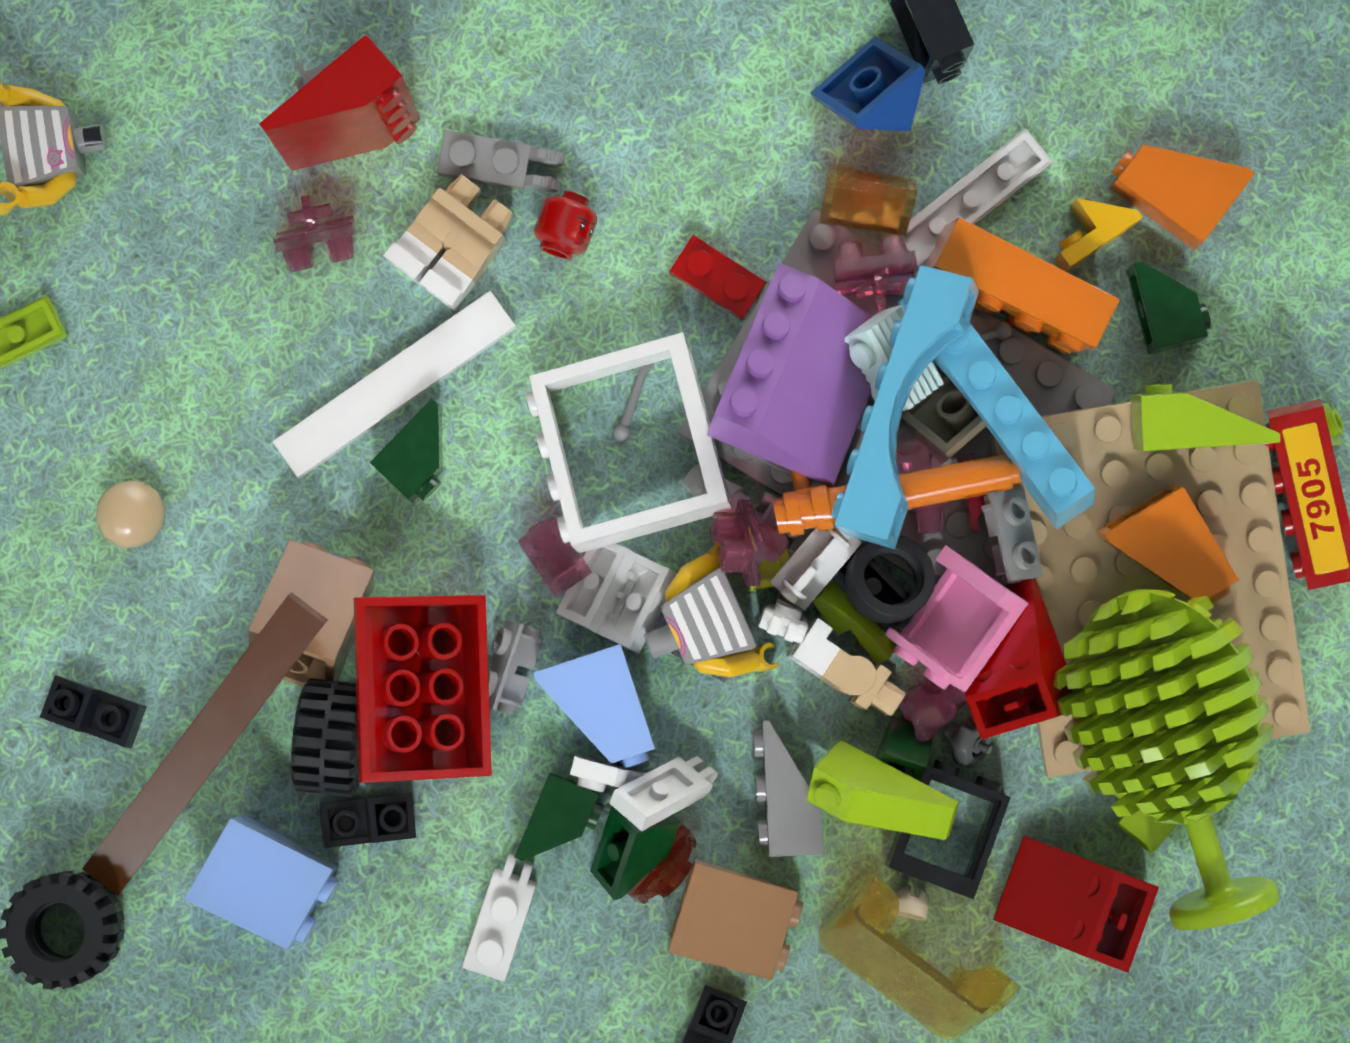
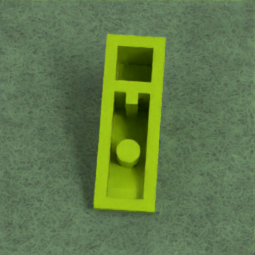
(1183, 421)
(878, 795)

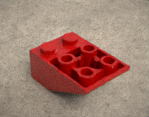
(1020, 674)
(1076, 903)

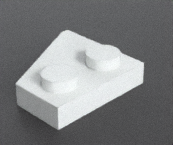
(597, 774)

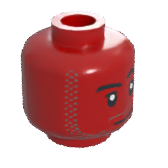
(565, 225)

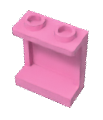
(959, 623)

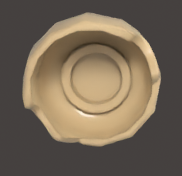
(130, 514)

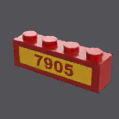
(1313, 494)

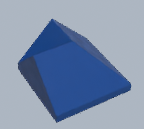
(874, 88)

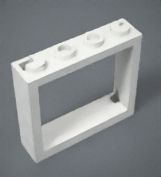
(551, 445)

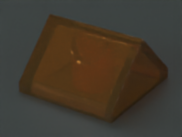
(868, 200)

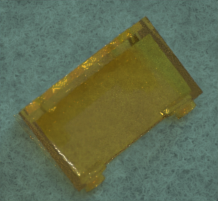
(859, 939)

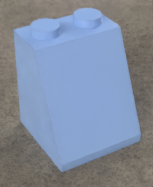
(602, 703)
(263, 882)

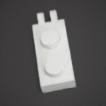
(784, 620)
(663, 791)
(500, 921)

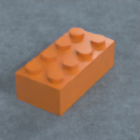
(1025, 288)

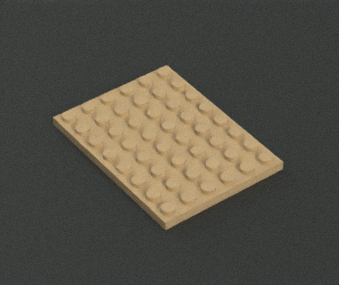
(1237, 503)

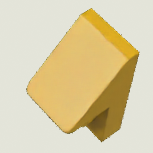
(1102, 224)

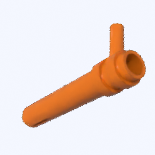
(813, 506)

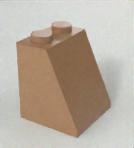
(329, 588)
(734, 920)

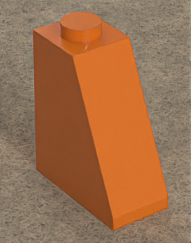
(1180, 190)
(1172, 544)

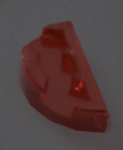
(669, 872)

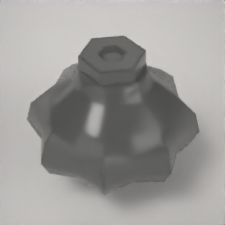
(966, 743)

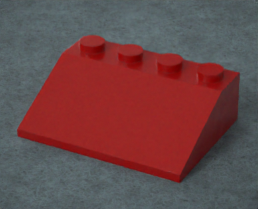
(344, 110)
(422, 687)

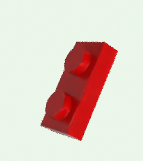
(717, 277)

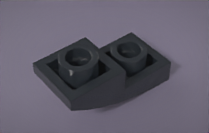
(93, 711)
(367, 820)
(715, 1017)

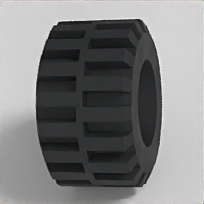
(326, 739)
(25, 937)

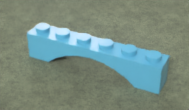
(934, 318)
(1026, 439)

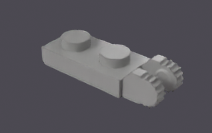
(496, 162)

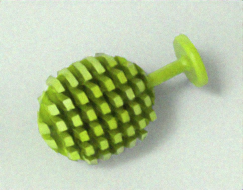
(1171, 731)

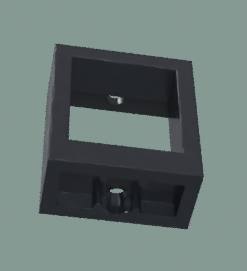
(934, 36)
(939, 876)

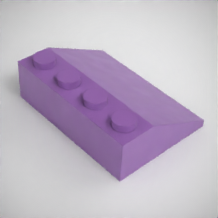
(794, 381)

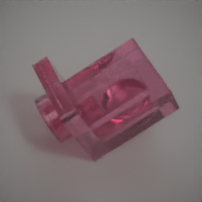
(553, 559)

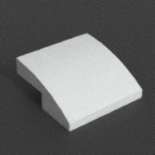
(618, 596)

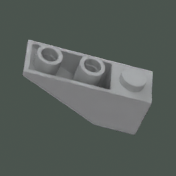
(791, 822)

